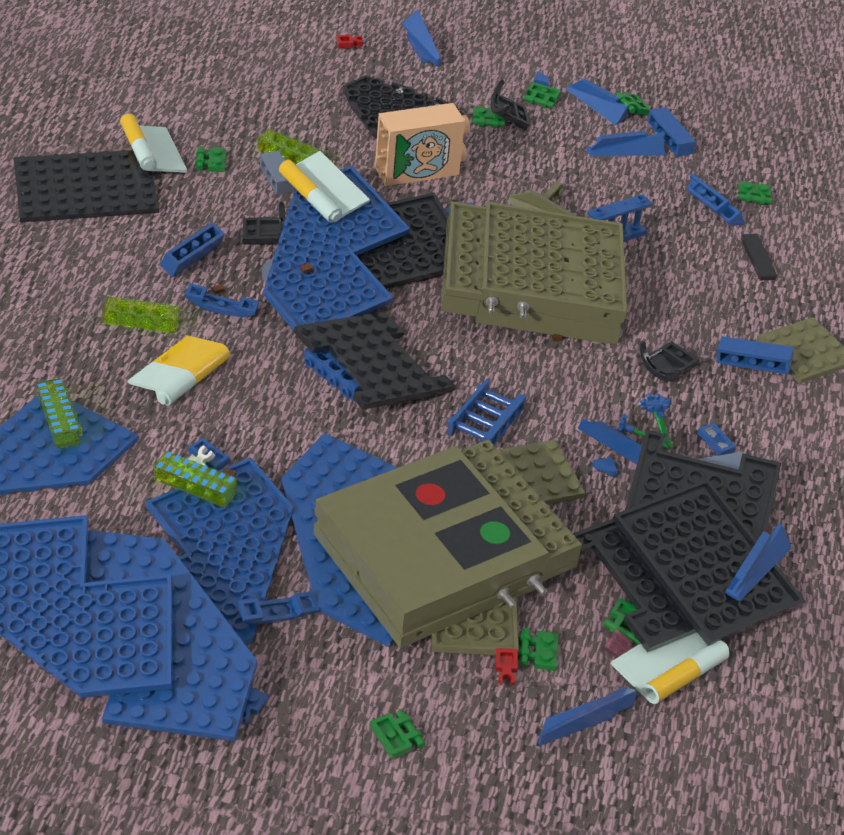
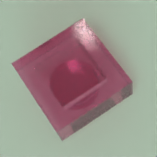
(617, 644)

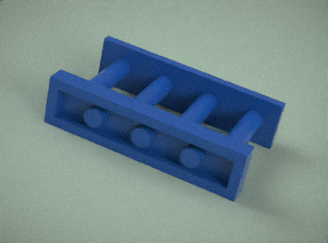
(623, 208)
(498, 427)

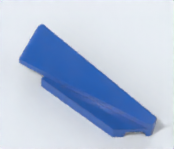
(421, 39)
(599, 100)
(628, 145)
(714, 201)
(612, 438)
(761, 559)
(586, 715)

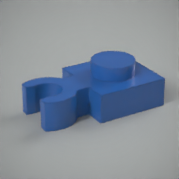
(254, 704)

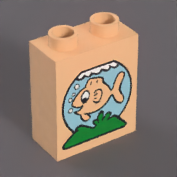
(420, 144)

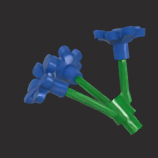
(656, 406)

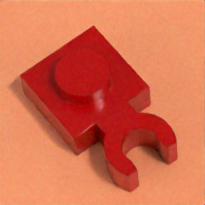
(348, 41)
(506, 662)

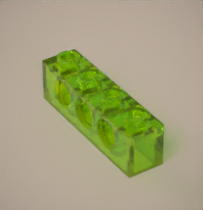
(288, 147)
(141, 314)

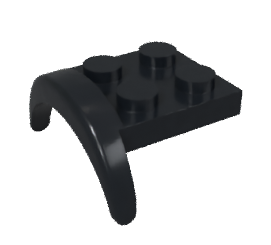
(508, 109)
(264, 229)
(667, 361)

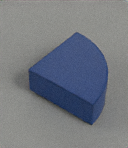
(541, 78)
(605, 465)

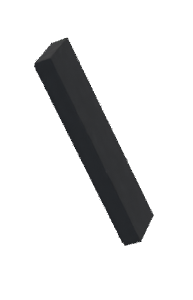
(758, 257)

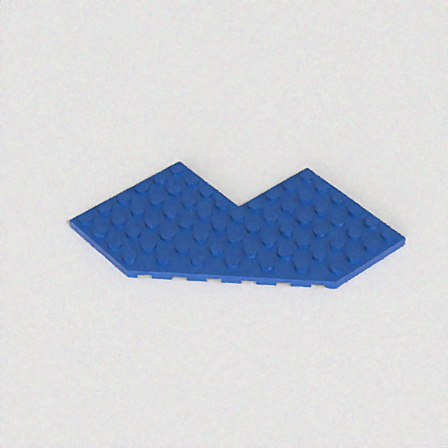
(339, 280)
(33, 462)
(319, 472)
(232, 547)
(84, 634)
(209, 659)

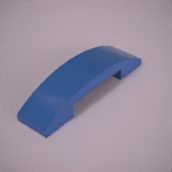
(199, 296)
(278, 609)

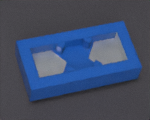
(716, 439)

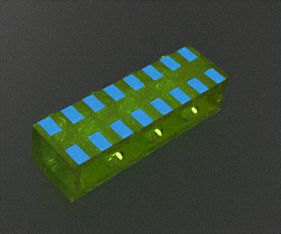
(59, 413)
(195, 479)

